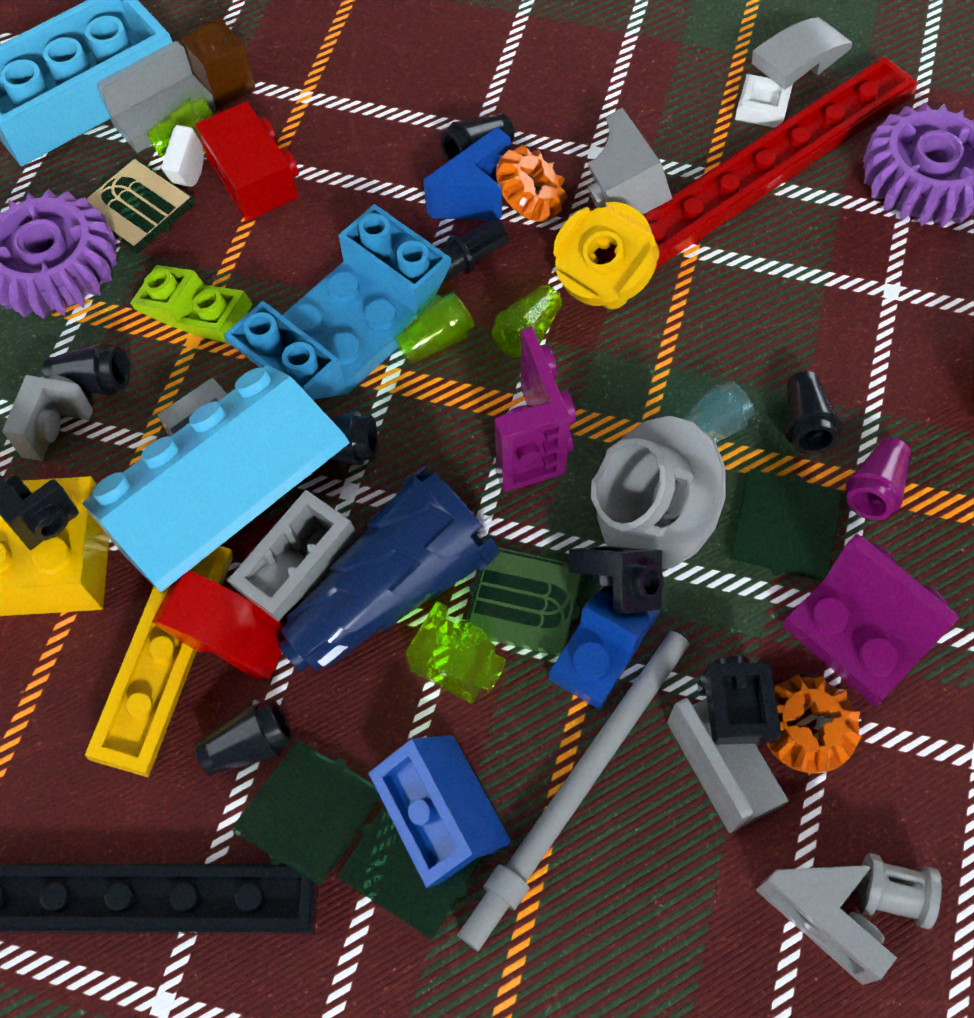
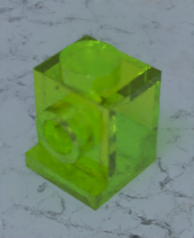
(454, 655)

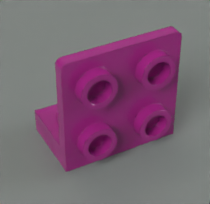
(535, 436)
(870, 619)

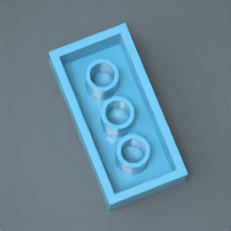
(55, 70)

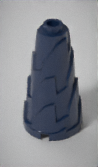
(406, 557)

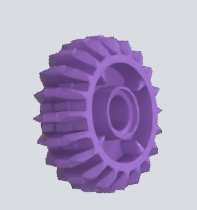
(923, 164)
(53, 253)

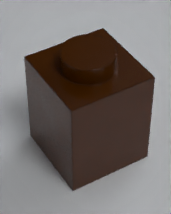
(219, 61)

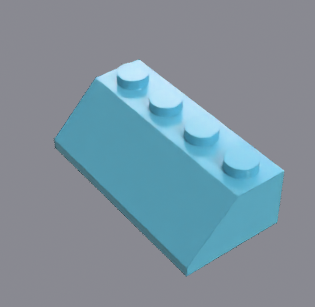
(214, 474)

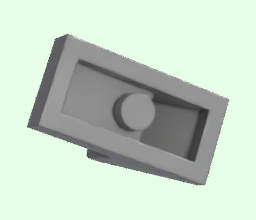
(813, 903)

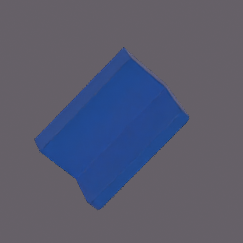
(438, 807)

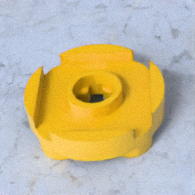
(611, 282)

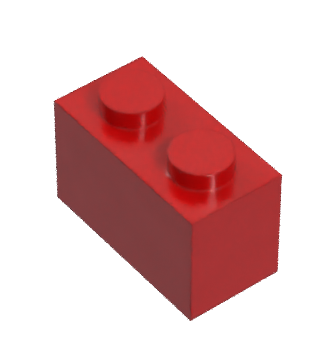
(248, 160)

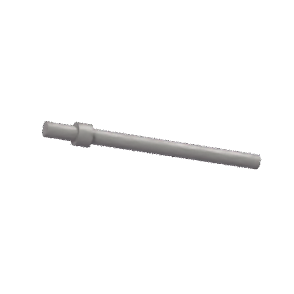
(508, 883)

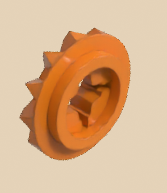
(519, 188)
(837, 738)

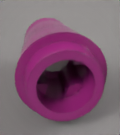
(880, 480)

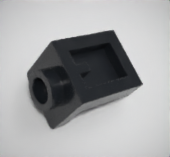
(36, 514)
(631, 572)
(740, 701)

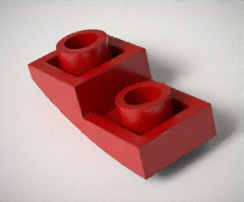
(221, 623)

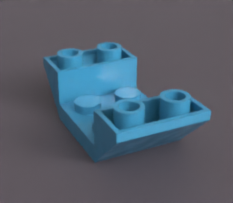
(351, 315)

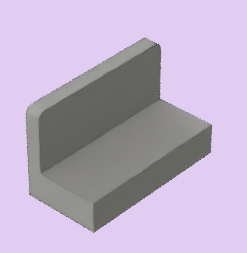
(149, 92)
(731, 774)

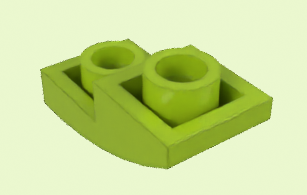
(185, 303)

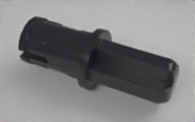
(473, 247)

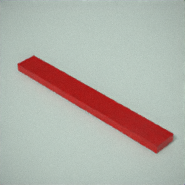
(775, 157)

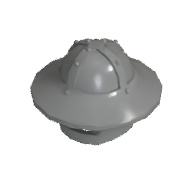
(661, 489)

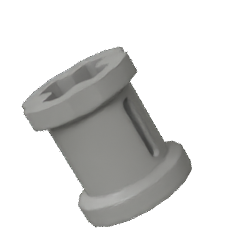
(900, 891)

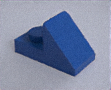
(468, 183)
(600, 649)

